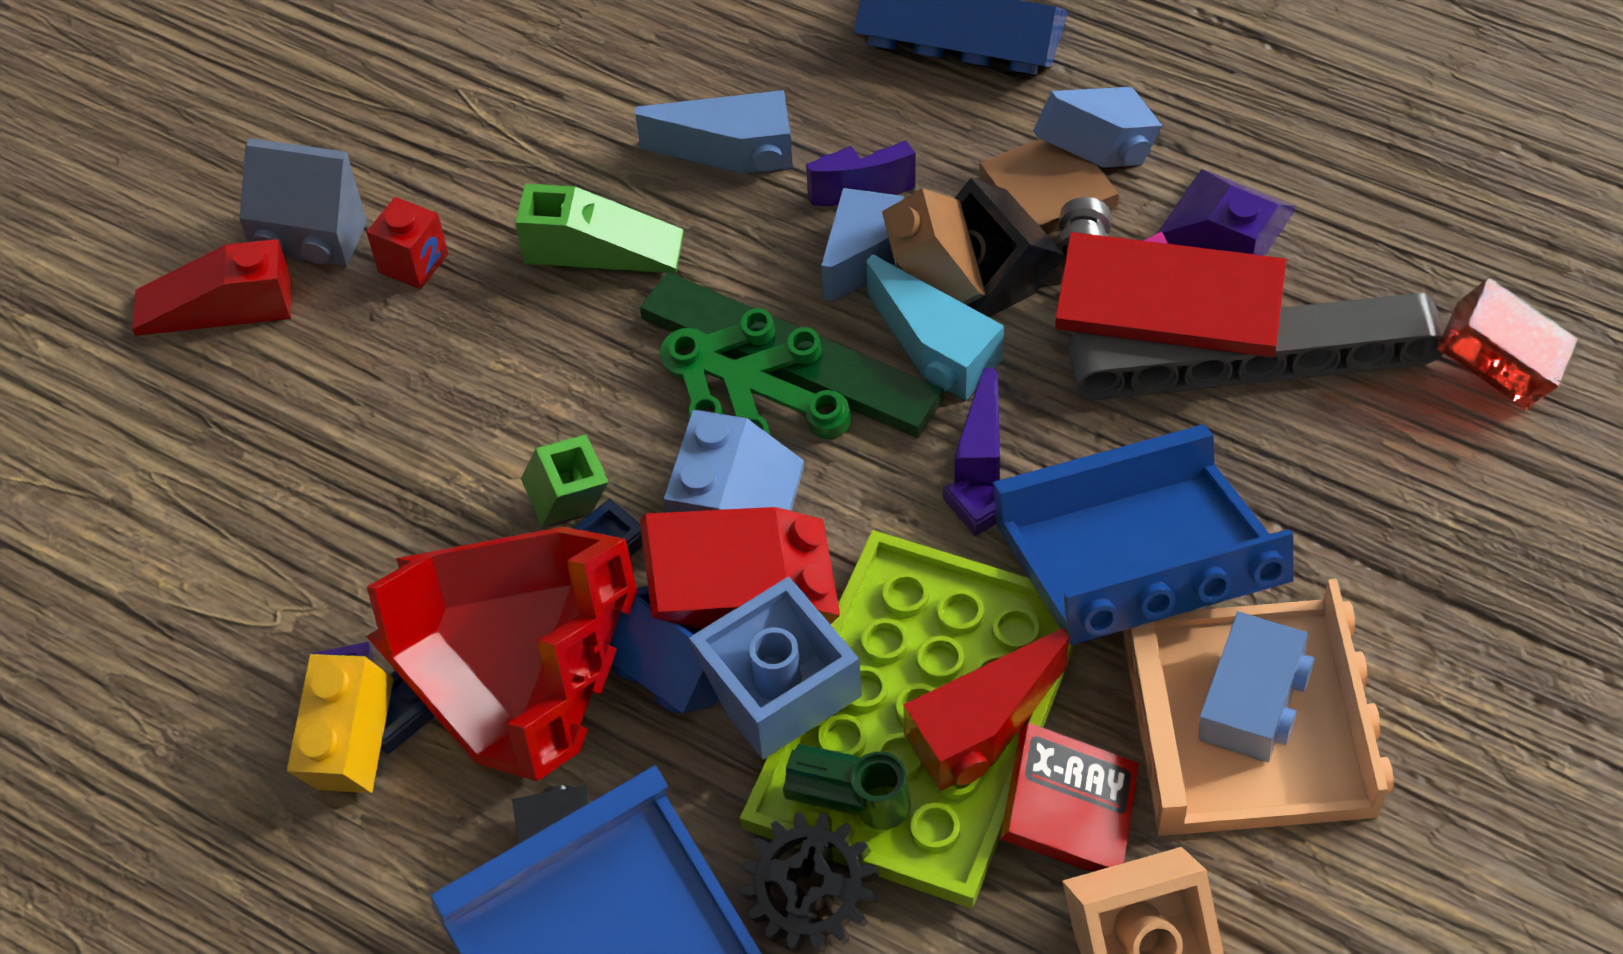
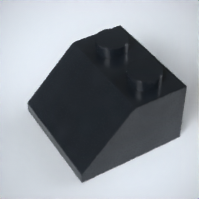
(1008, 246)

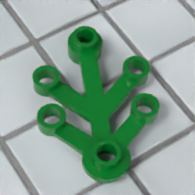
(749, 372)

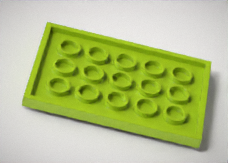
(916, 626)

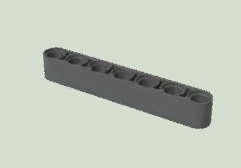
(1310, 343)

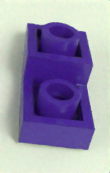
(884, 171)

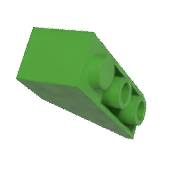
(589, 231)

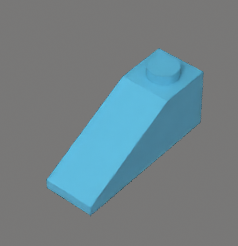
(938, 333)

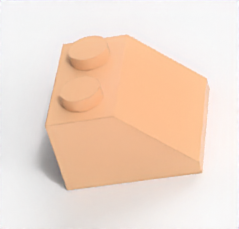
(1145, 907)

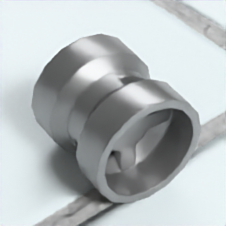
(1083, 216)

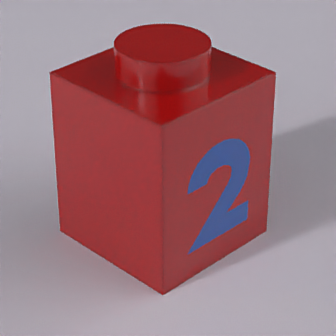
(407, 242)

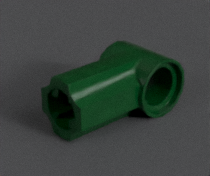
(844, 781)

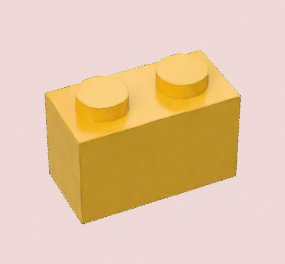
(340, 723)

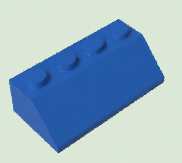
(979, 28)

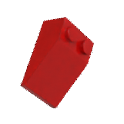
(720, 559)

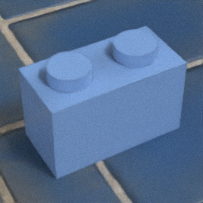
(1254, 687)

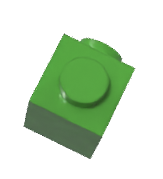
(564, 480)

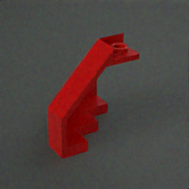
(508, 639)

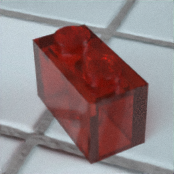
(1507, 343)

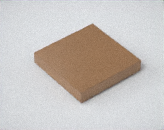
(1047, 178)

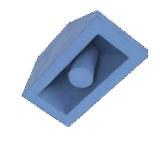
(1099, 125)
(853, 239)

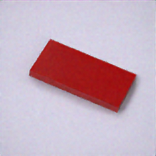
(1171, 294)

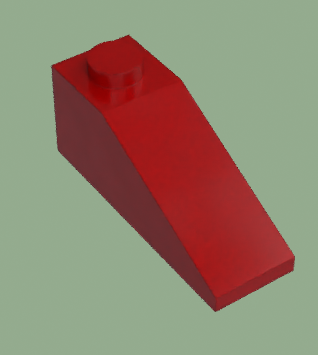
(219, 289)
(975, 717)

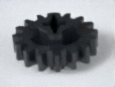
(804, 910)

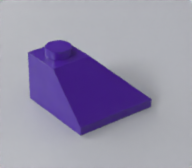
(1226, 217)

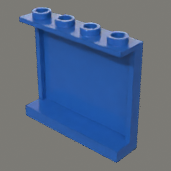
(1137, 535)
(598, 883)

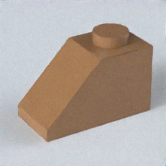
(934, 244)

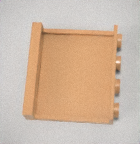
(1331, 757)

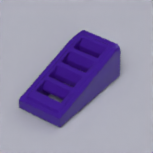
(979, 445)

